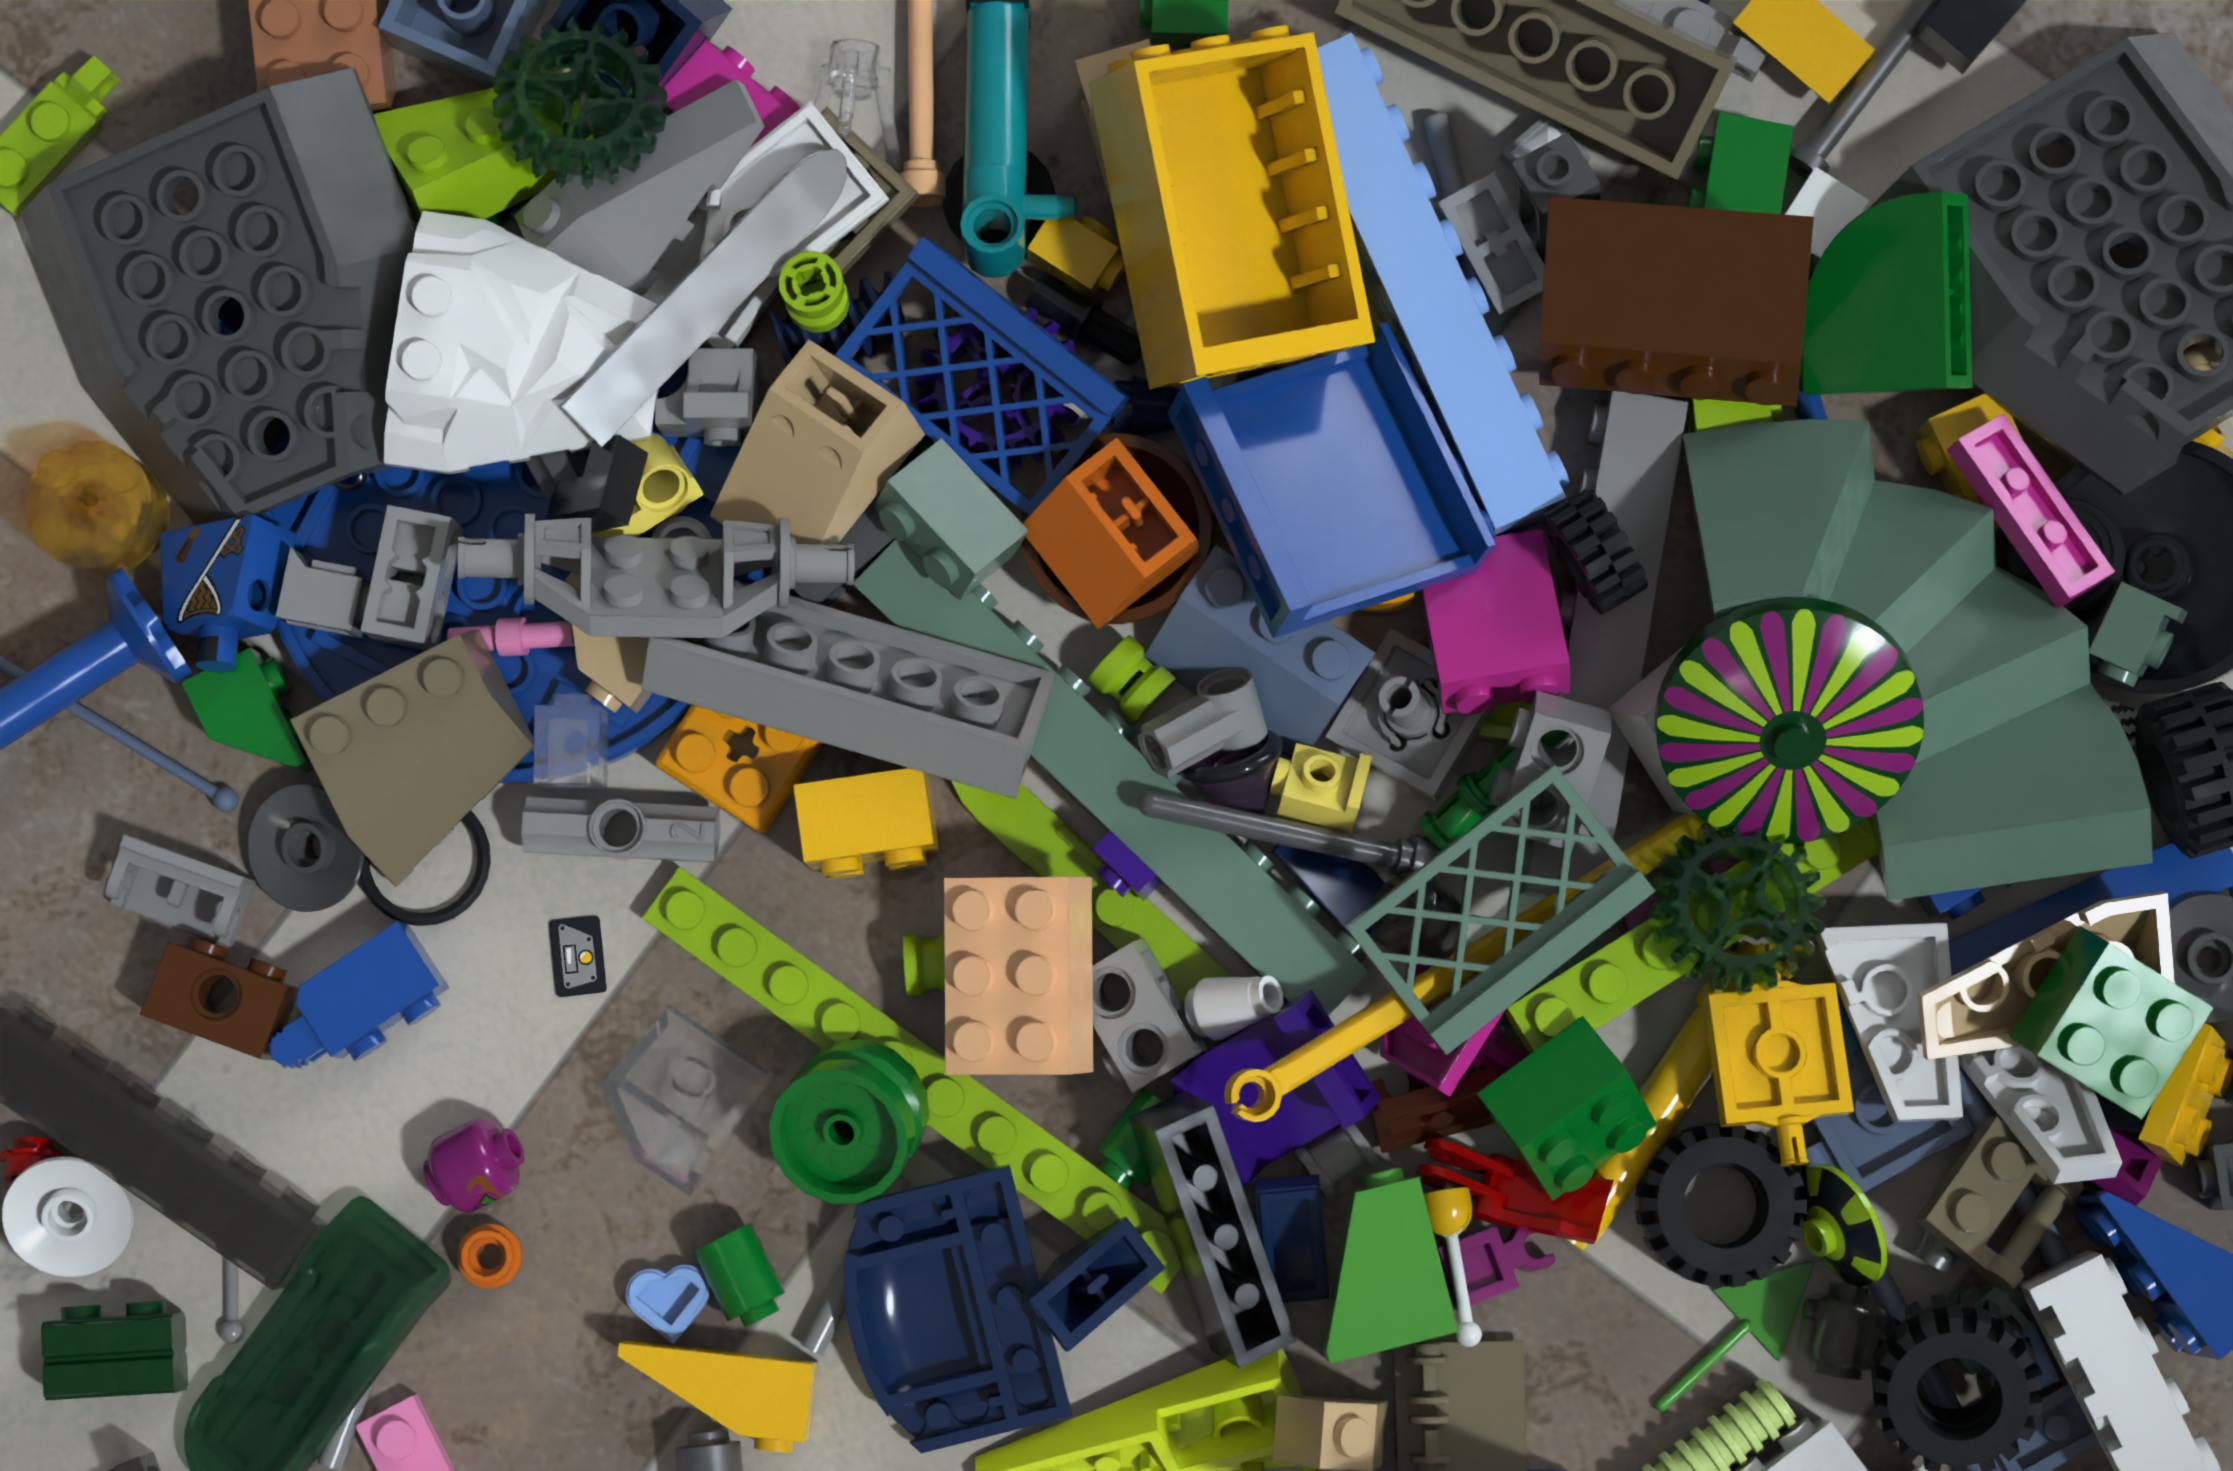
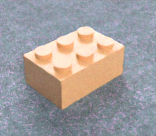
(1018, 976)

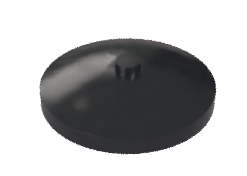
(2177, 550)

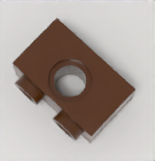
(182, 997)

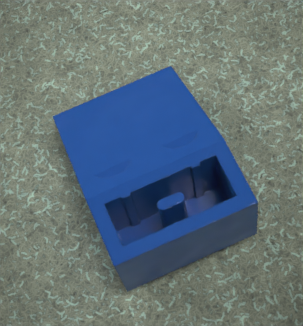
(2174, 1270)

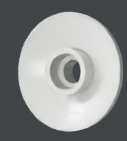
(60, 1240)

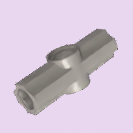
(580, 829)

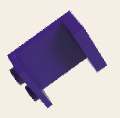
(1328, 1099)

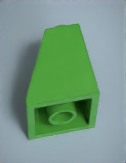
(1386, 1272)

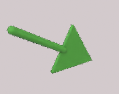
(1764, 1309)

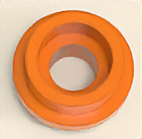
(469, 1256)

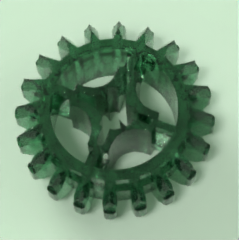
(628, 119)
(1758, 918)

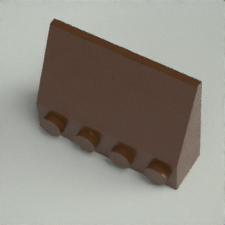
(1674, 300)

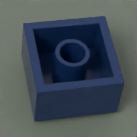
(666, 27)

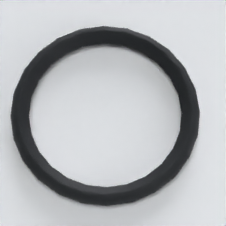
(449, 912)

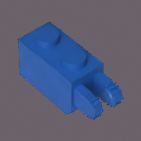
(360, 999)

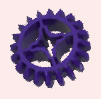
(1026, 434)

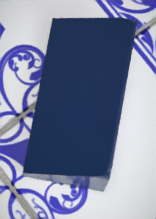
(1336, 884)

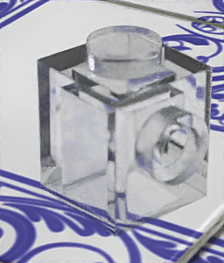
(570, 743)

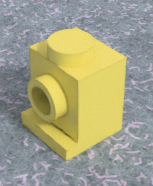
(1320, 787)

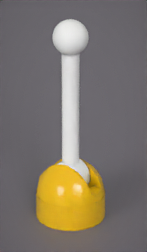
(1449, 1215)

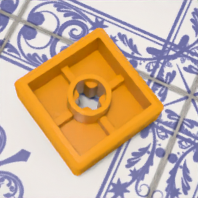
(746, 789)

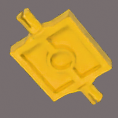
(1778, 1058)

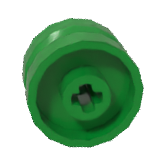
(849, 1121)

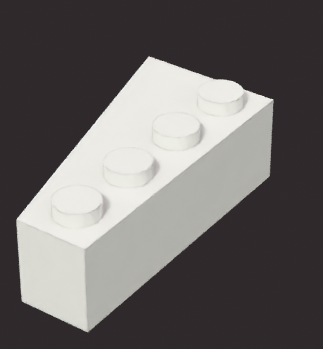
(2113, 1368)

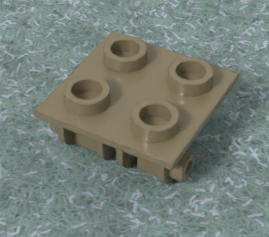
(1460, 1406)

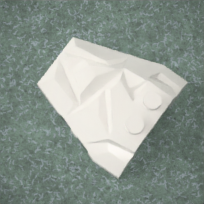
(494, 345)

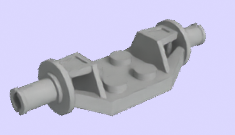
(656, 583)

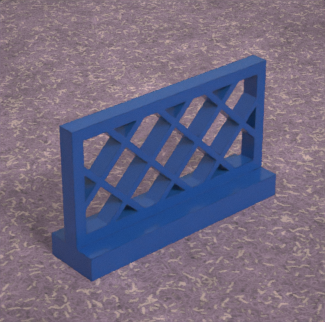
(1016, 334)

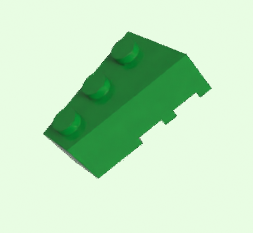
(1742, 165)

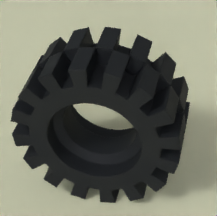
(1595, 551)

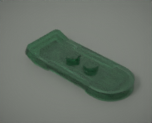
(317, 1346)

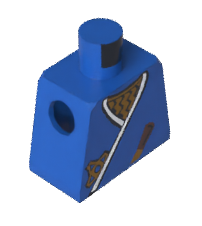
(223, 584)

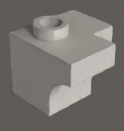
(716, 398)

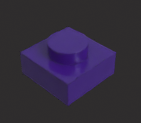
(1123, 868)

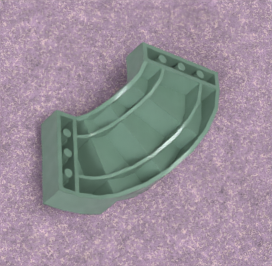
(2017, 747)

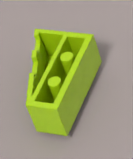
(454, 159)

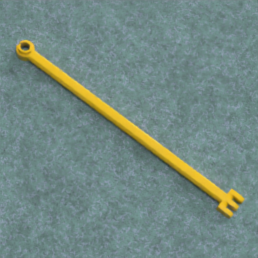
(1428, 987)

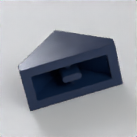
(1093, 1282)

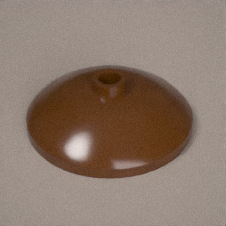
(1180, 489)

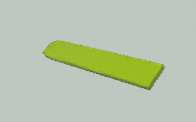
(1057, 851)

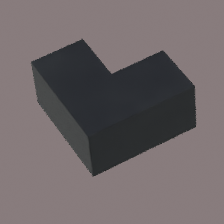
(605, 489)

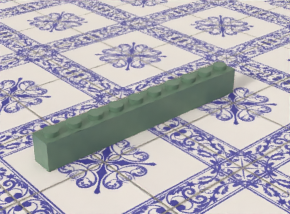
(1107, 775)

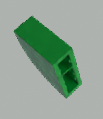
(1892, 301)

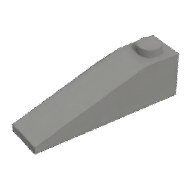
(629, 224)

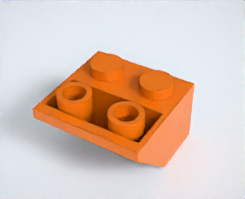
(1109, 534)

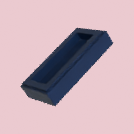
(1293, 1235)

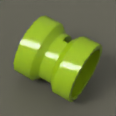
(819, 304)
(1131, 679)

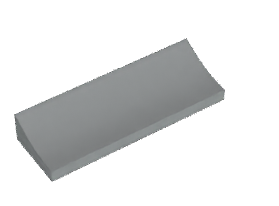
(864, 690)

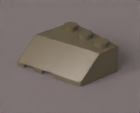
(415, 749)

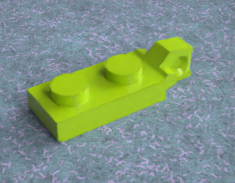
(52, 132)

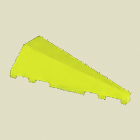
(1192, 1423)

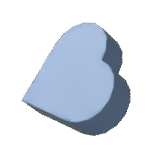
(669, 1299)

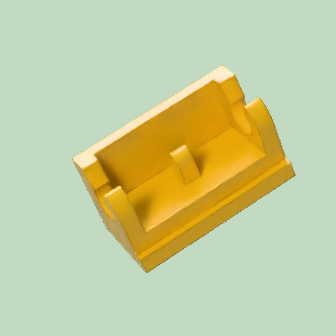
(1807, 42)

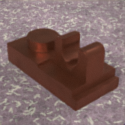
(1429, 1113)

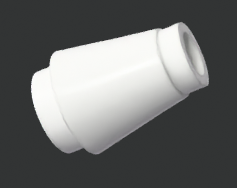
(1230, 1004)

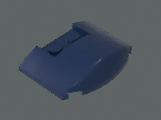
(944, 1311)

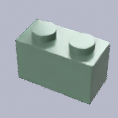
(949, 519)

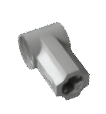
(1219, 718)

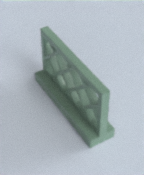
(1536, 953)

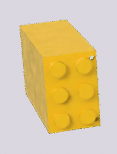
(1230, 206)

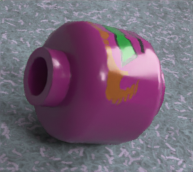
(473, 1165)

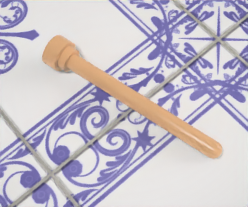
(922, 169)

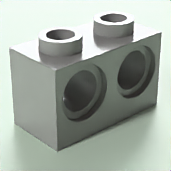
(411, 578)
(1577, 762)
(1152, 1007)

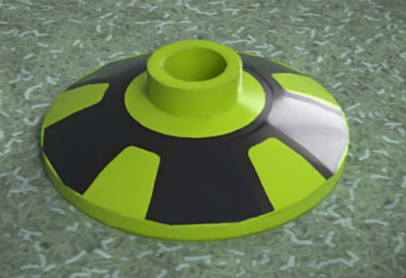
(1842, 1226)

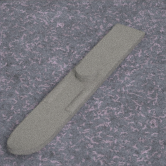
(707, 295)

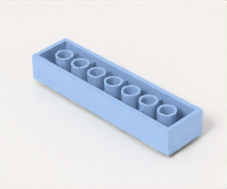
(1430, 305)

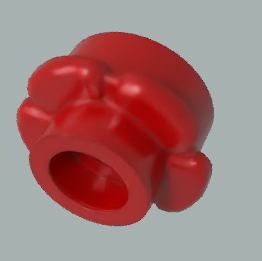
(25, 1153)

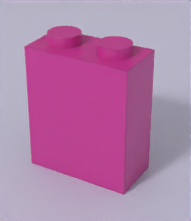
(1498, 629)

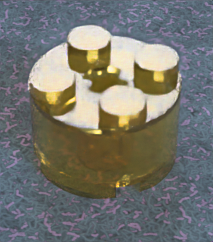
(72, 482)

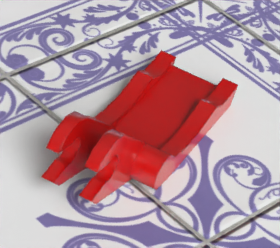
(1514, 1197)

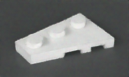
(1879, 984)
(2047, 1113)

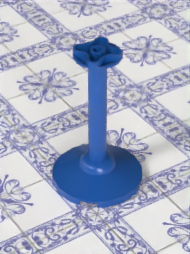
(127, 638)

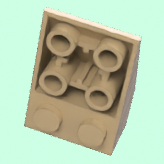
(817, 450)

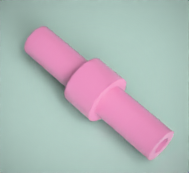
(518, 636)

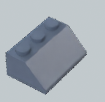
(1296, 675)

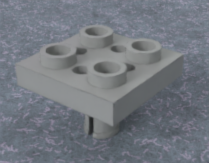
(1392, 704)

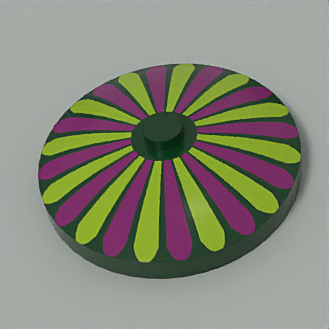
(1789, 719)

